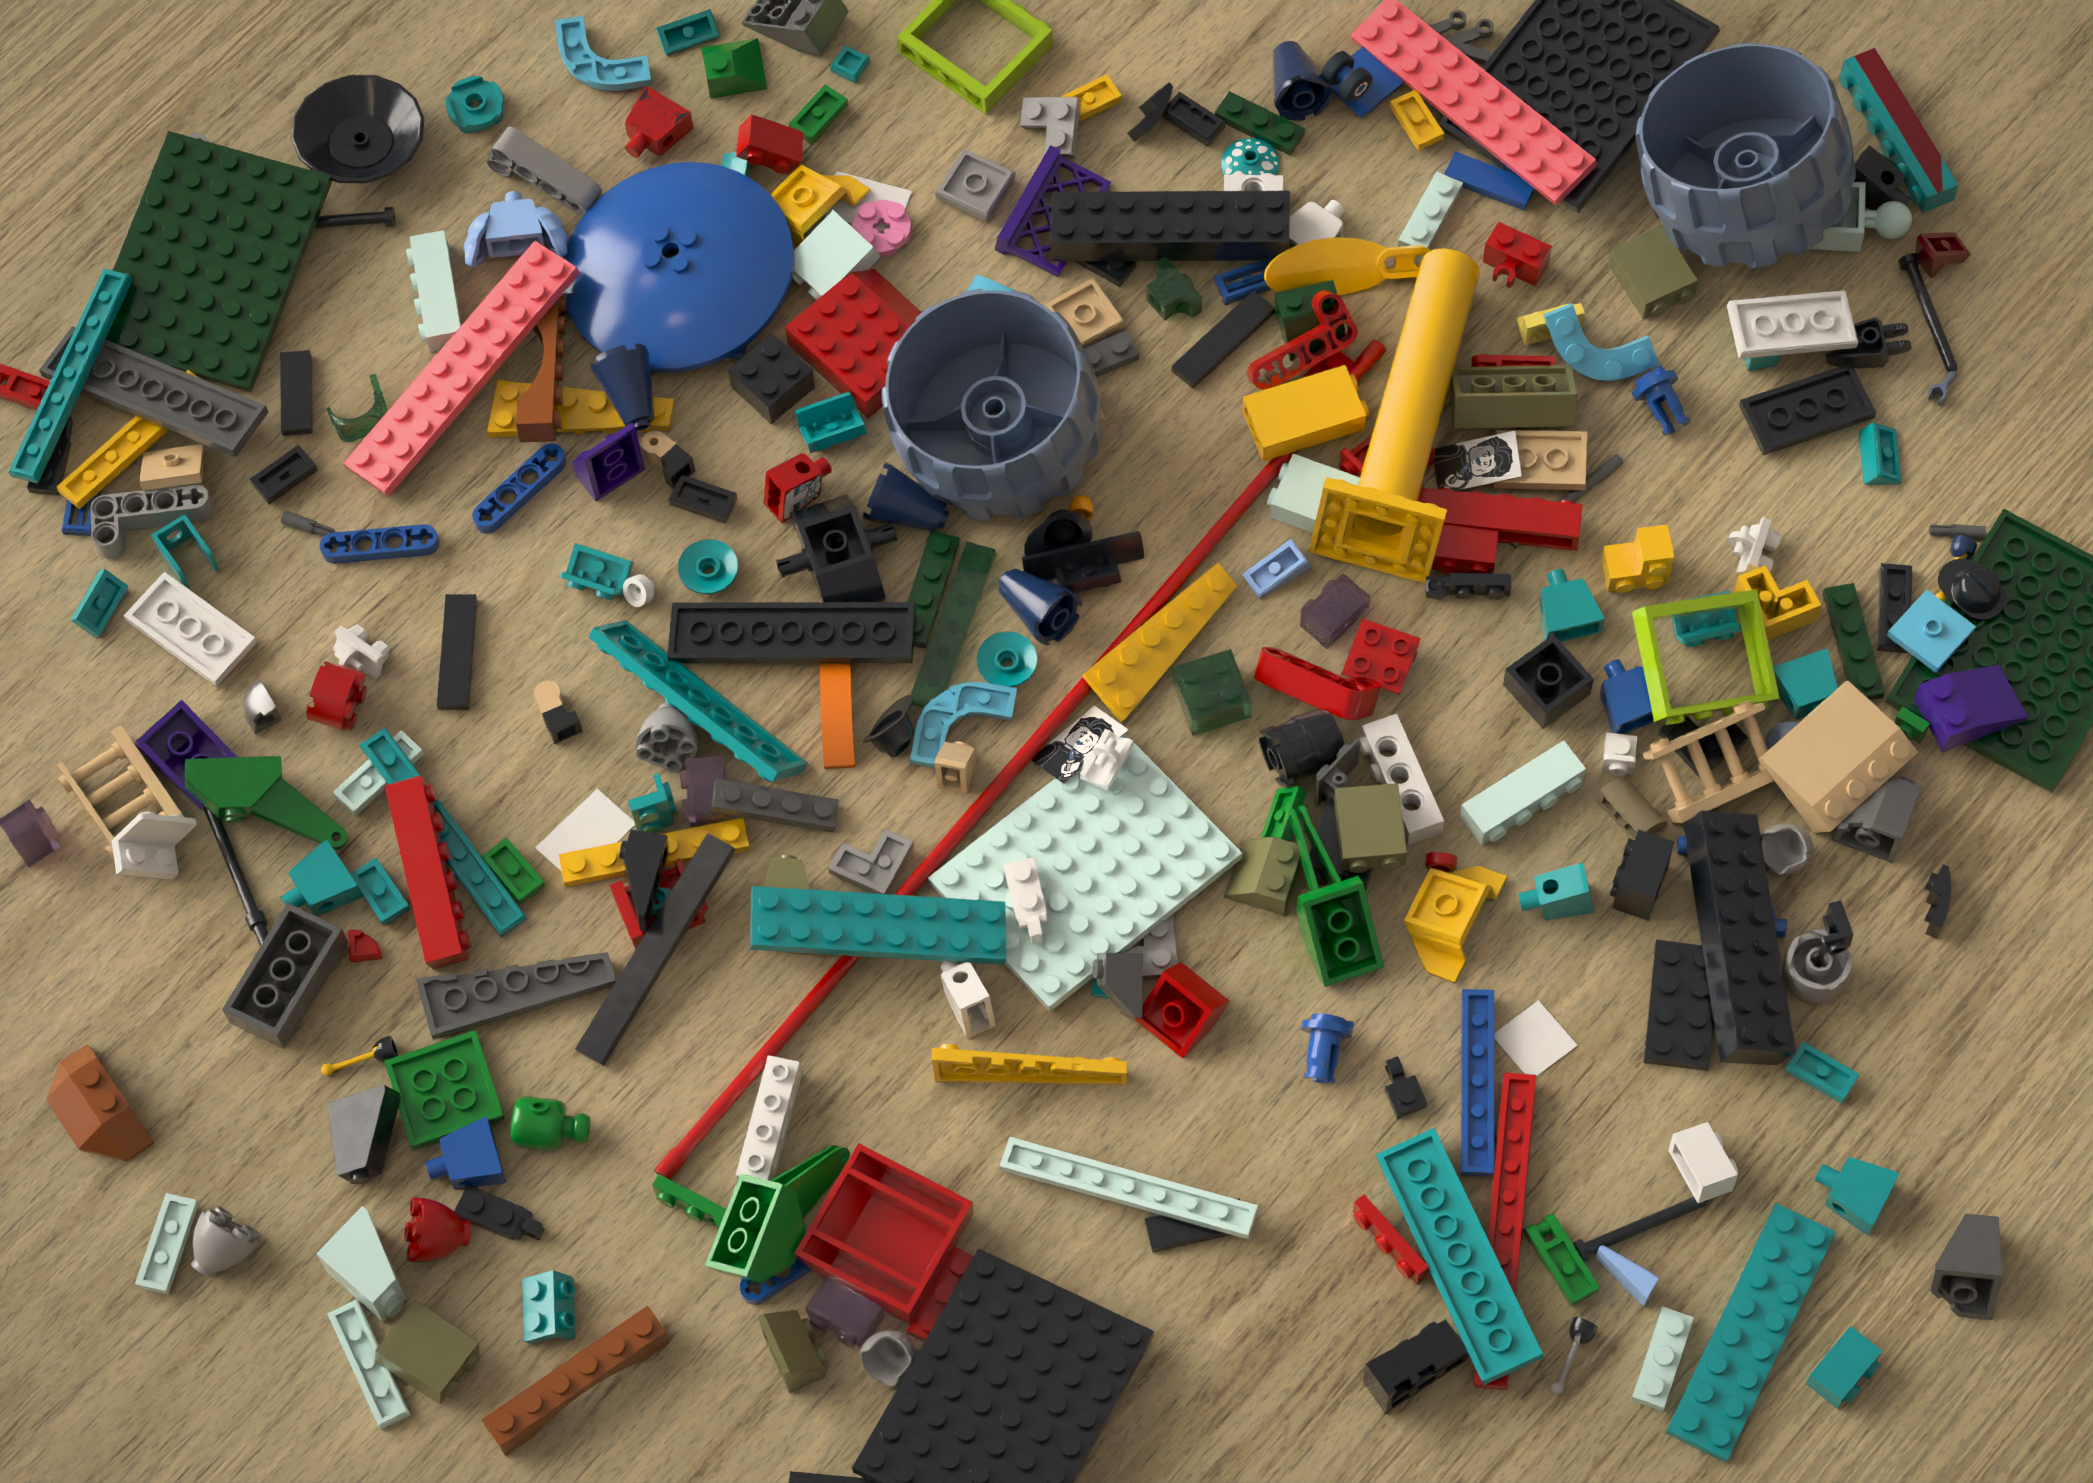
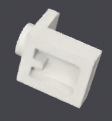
(1619, 754)

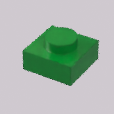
(1912, 725)

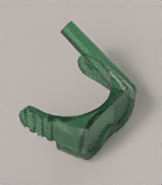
(360, 427)

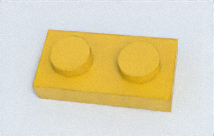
(1096, 96)
(1416, 120)

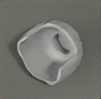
(1786, 848)
(887, 1356)

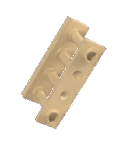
(136, 772)
(1713, 792)

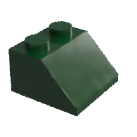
(1297, 316)

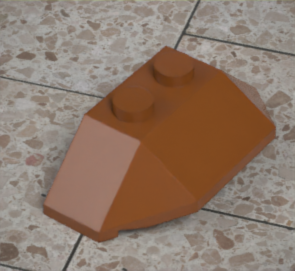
(95, 1109)

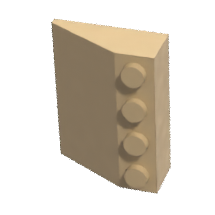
(1837, 757)

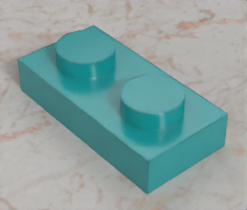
(99, 603)
(380, 891)
(1822, 1072)

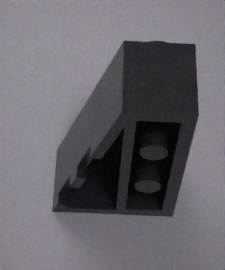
(1414, 1365)

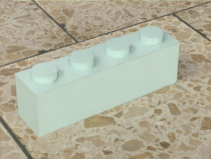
(435, 287)
(1523, 793)

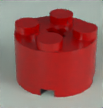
(335, 696)

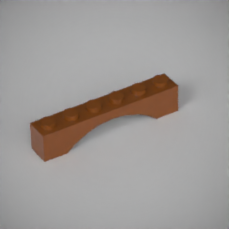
(538, 407)
(534, 1407)

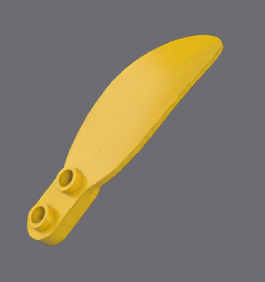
(1349, 262)

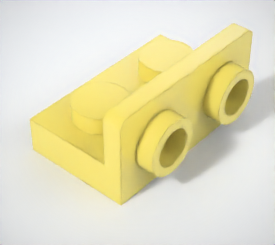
(1534, 328)

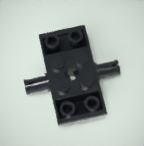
(838, 551)

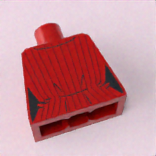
(656, 124)

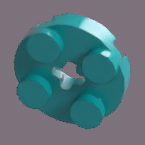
(478, 118)

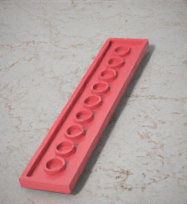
(1474, 101)
(461, 368)

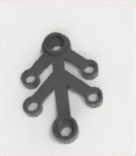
(1460, 40)

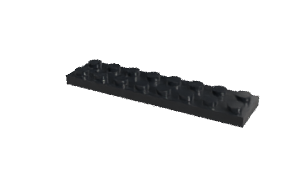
(792, 632)

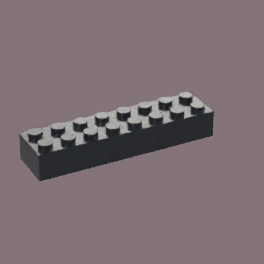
(1170, 225)
(1739, 938)

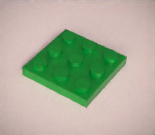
(443, 1088)

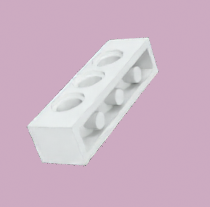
(1390, 735)
(770, 1118)

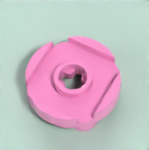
(887, 213)

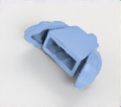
(512, 229)

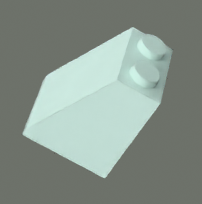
(363, 1267)

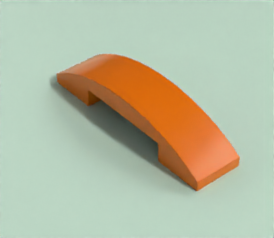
(837, 715)

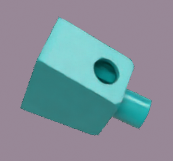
(1568, 608)
(1805, 682)
(321, 882)
(1559, 893)
(1857, 1191)

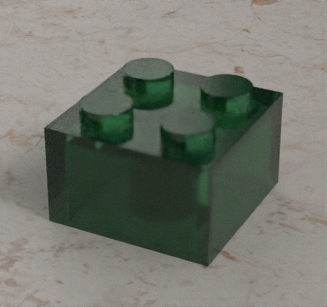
(1211, 692)

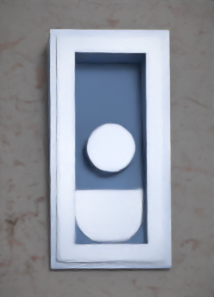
(1277, 569)
(1632, 1277)

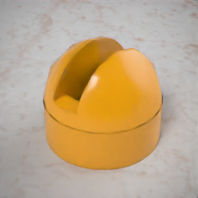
(1083, 506)

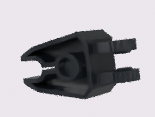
(1871, 348)

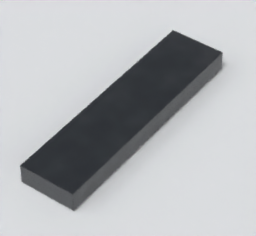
(1223, 339)
(457, 652)

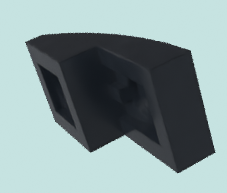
(1153, 110)

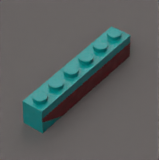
(1898, 130)

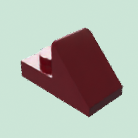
(1938, 249)

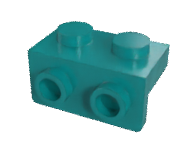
(829, 422)
(597, 570)
(1696, 628)
(654, 809)
(548, 1307)

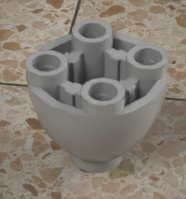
(667, 738)
(221, 1242)

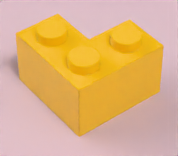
(1639, 563)
(1784, 608)

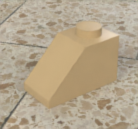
(955, 766)

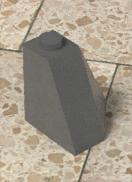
(1880, 820)
(1971, 1268)

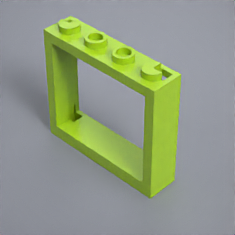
(956, 79)
(1755, 643)

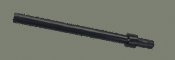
(255, 917)

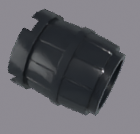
(1301, 745)

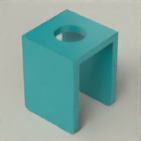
(186, 532)

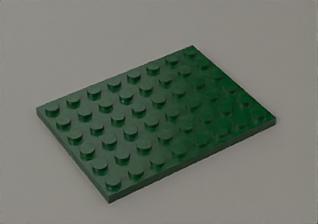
(214, 257)
(2039, 643)

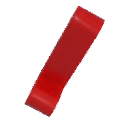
(1300, 345)
(1321, 688)

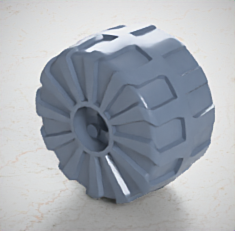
(1746, 154)
(985, 358)

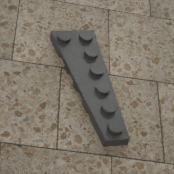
(478, 998)

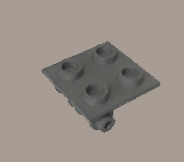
(1336, 774)

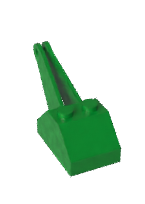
(255, 787)
(1335, 917)
(767, 1217)

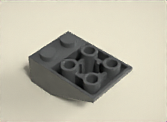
(797, 23)

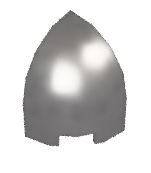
(259, 708)

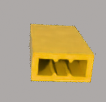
(1304, 412)

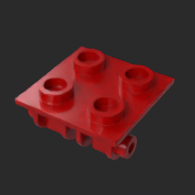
(1381, 655)

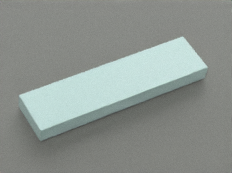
(375, 1380)

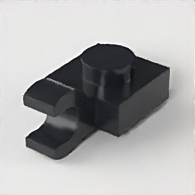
(1404, 1092)

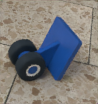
(1360, 80)

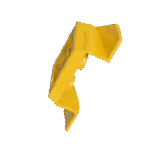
(808, 196)
(1446, 913)

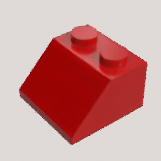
(1181, 1009)

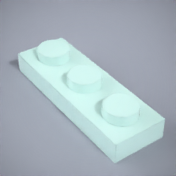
(1431, 211)
(367, 783)
(167, 1243)
(1662, 1358)

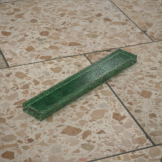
(953, 623)

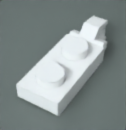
(1026, 897)

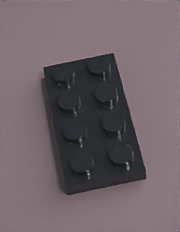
(1807, 409)
(1679, 1008)

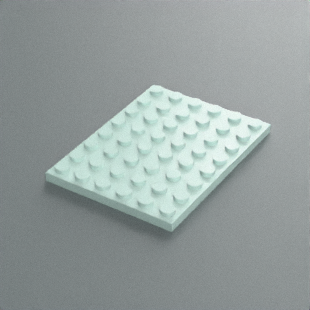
(1104, 865)

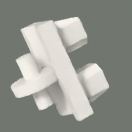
(1751, 542)
(357, 654)
(1106, 760)

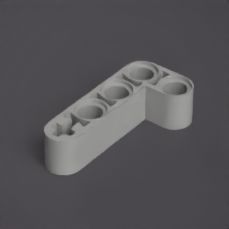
(543, 169)
(196, 507)

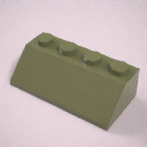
(1513, 397)

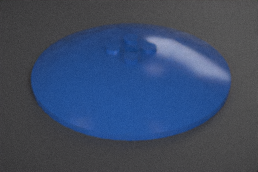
(705, 299)

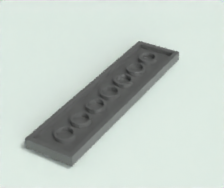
(167, 396)

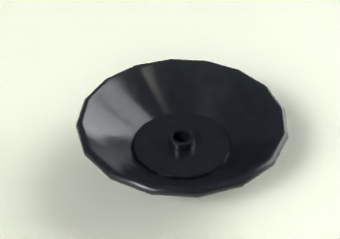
(356, 110)

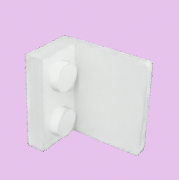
(149, 844)

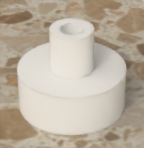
(638, 590)

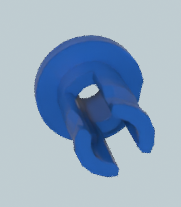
(1656, 388)
(1325, 1045)

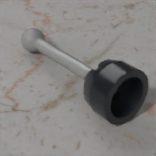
(1581, 1332)

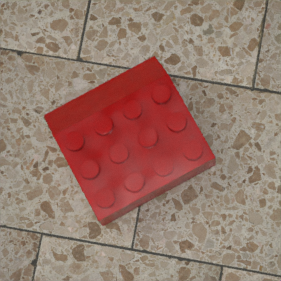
(852, 334)
(884, 1232)

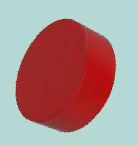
(1441, 861)

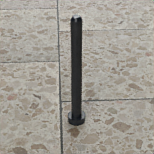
(386, 217)
(1910, 264)
(1637, 1227)

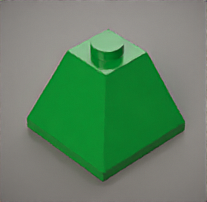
(734, 68)

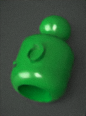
(544, 1123)

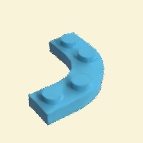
(593, 69)
(1596, 361)
(954, 704)

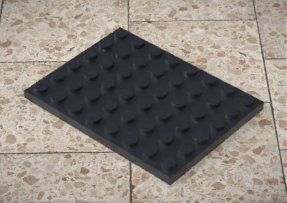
(1592, 71)
(1005, 1385)

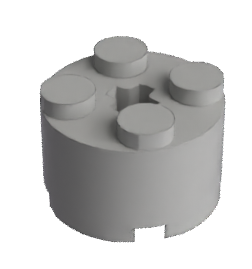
(1808, 981)

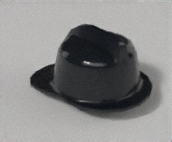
(1058, 531)
(1972, 588)
(893, 728)

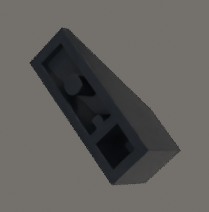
(644, 864)

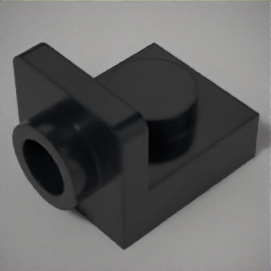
(1838, 926)

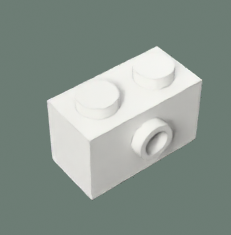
(1703, 1162)

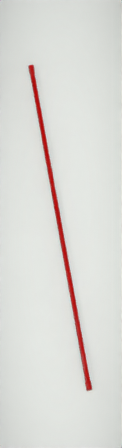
(678, 1155)

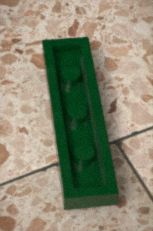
(931, 582)
(1853, 640)

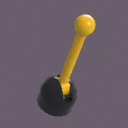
(382, 1050)

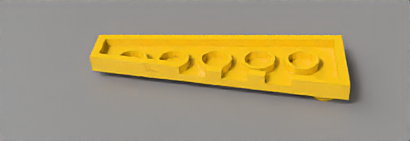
(580, 411)
(1144, 656)
(959, 1065)

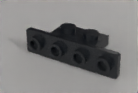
(1086, 564)

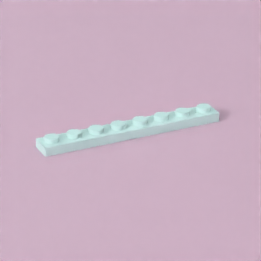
(1129, 1188)

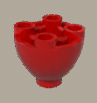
(434, 1231)

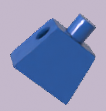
(1625, 698)
(469, 1157)

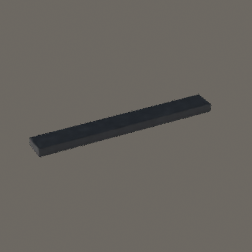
(655, 949)

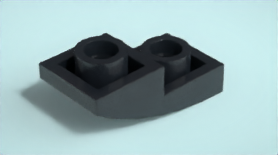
(1939, 898)

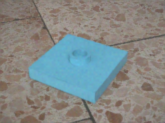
(1931, 631)

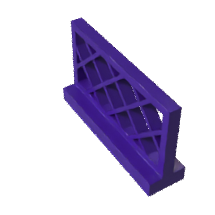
(1029, 201)

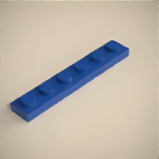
(1477, 1082)

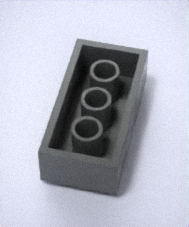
(285, 975)

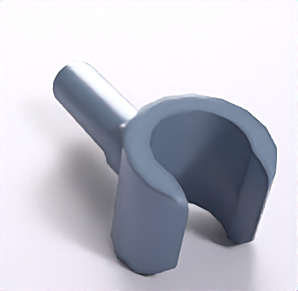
(1942, 387)

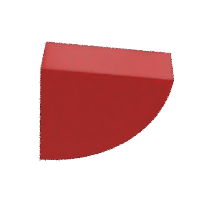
(362, 947)

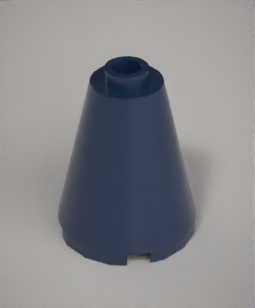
(1298, 83)
(627, 383)
(904, 502)
(1040, 604)

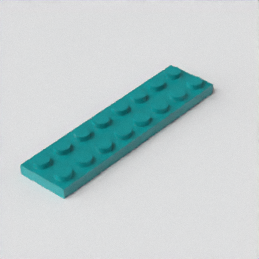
(698, 701)
(878, 925)
(1459, 1256)
(1750, 1333)

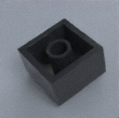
(771, 378)
(1548, 681)
(1641, 874)

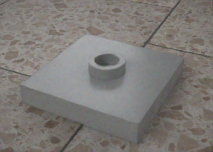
(975, 185)

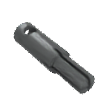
(305, 524)
(1952, 530)

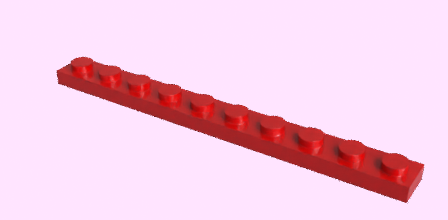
(1510, 1182)

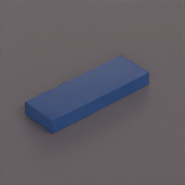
(1490, 181)

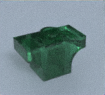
(1172, 292)

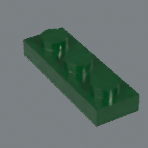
(1260, 123)

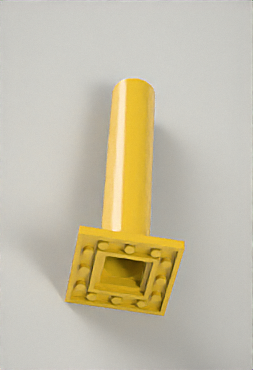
(1380, 518)

